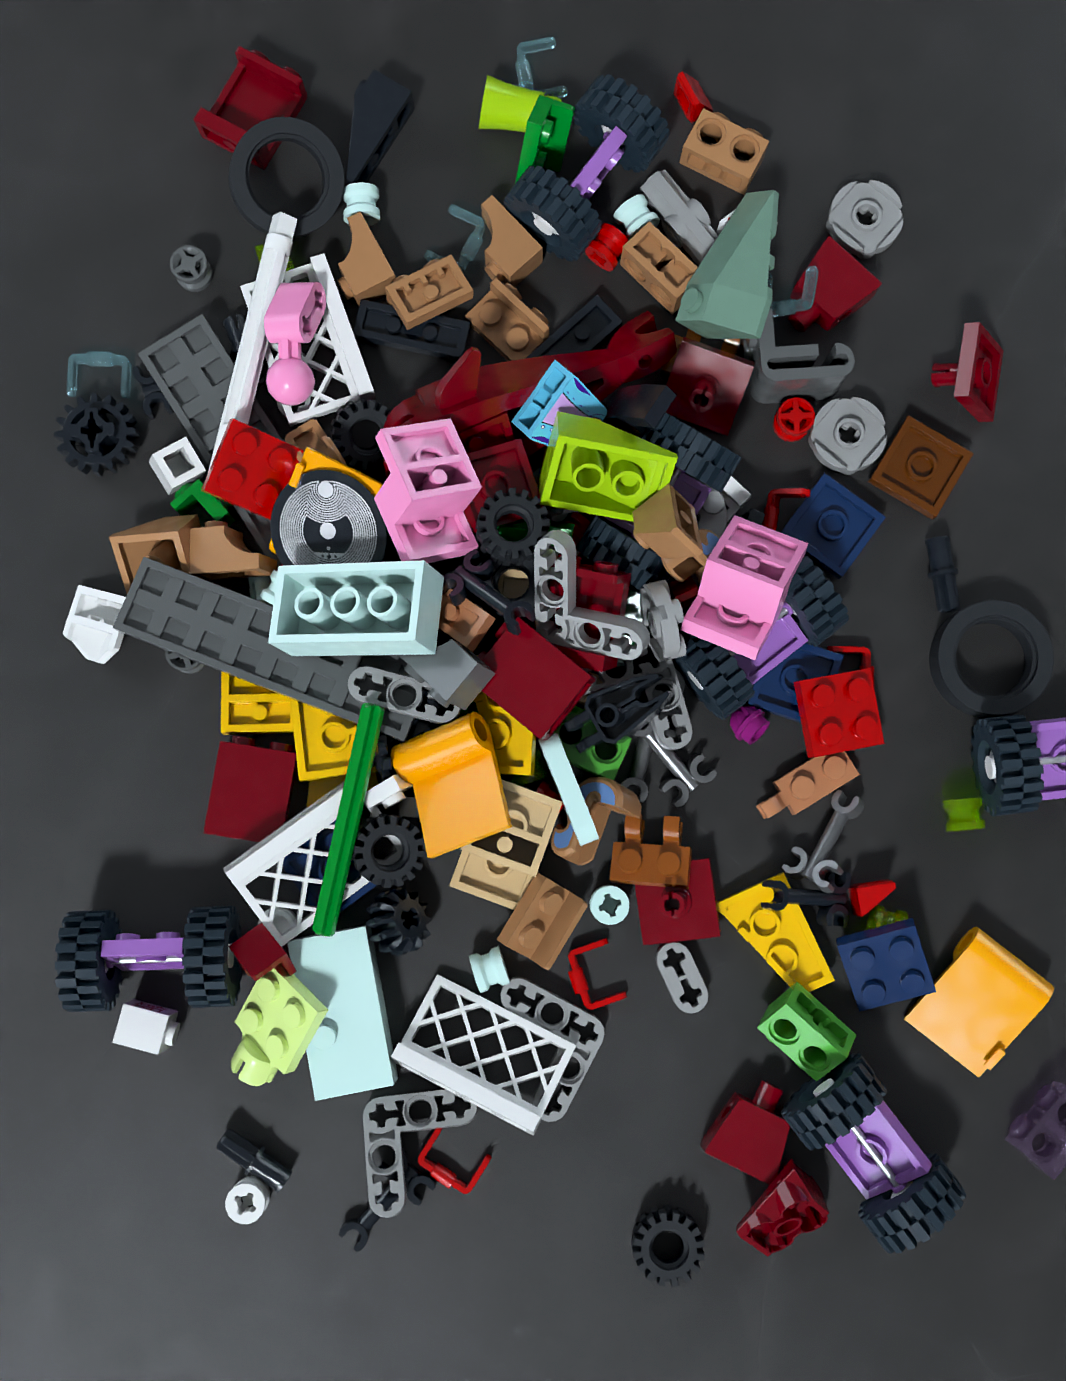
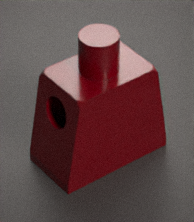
(840, 288)
(750, 1133)

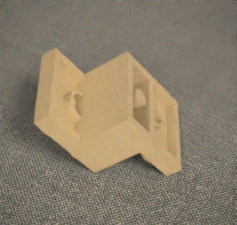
(506, 862)

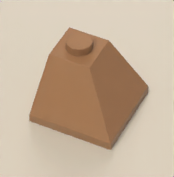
(159, 540)

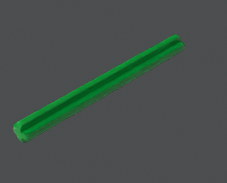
(348, 819)

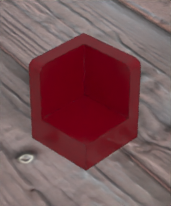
(260, 953)

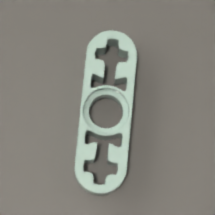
(568, 789)

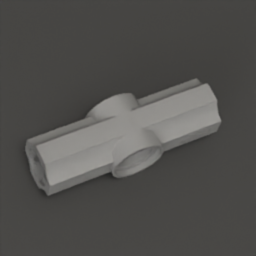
(682, 219)

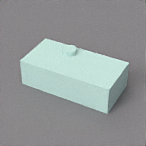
(357, 609)
(354, 1039)

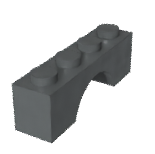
(452, 673)

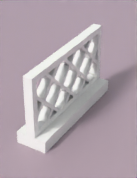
(342, 342)
(283, 842)
(468, 1085)

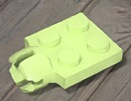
(275, 1027)

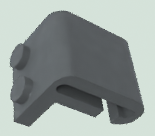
(788, 370)

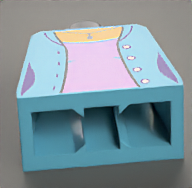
(556, 392)

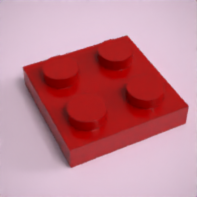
(250, 468)
(839, 713)

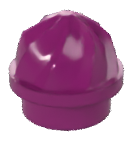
(748, 723)

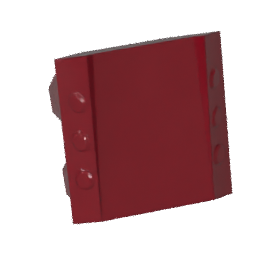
(784, 1210)

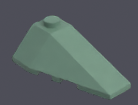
(730, 287)

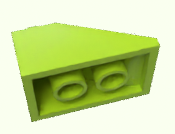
(601, 468)

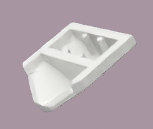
(92, 623)

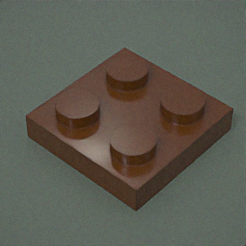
(920, 467)

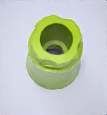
(507, 105)

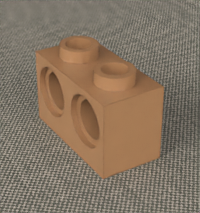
(719, 159)
(658, 266)

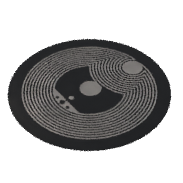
(327, 522)

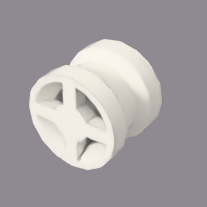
(253, 1193)

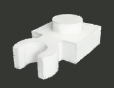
(387, 792)

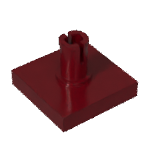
(976, 374)
(708, 385)
(500, 469)
(680, 913)

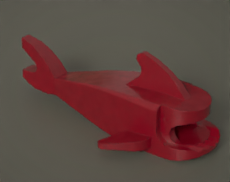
(489, 396)

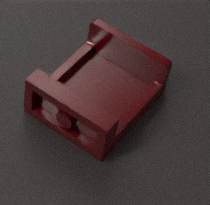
(252, 95)
(601, 590)
(534, 679)
(250, 789)

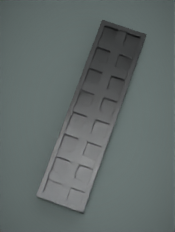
(195, 380)
(233, 637)

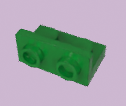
(546, 135)

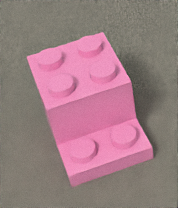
(427, 491)
(744, 587)

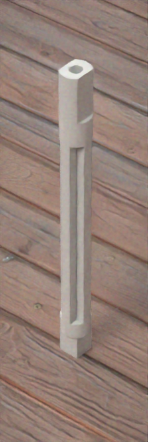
(253, 339)

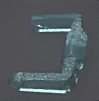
(523, 68)
(473, 242)
(791, 306)
(99, 359)

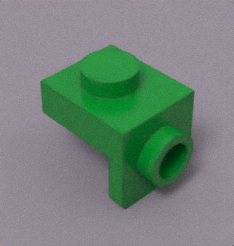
(191, 496)

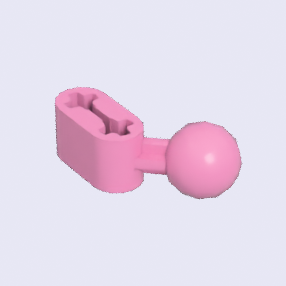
(289, 322)

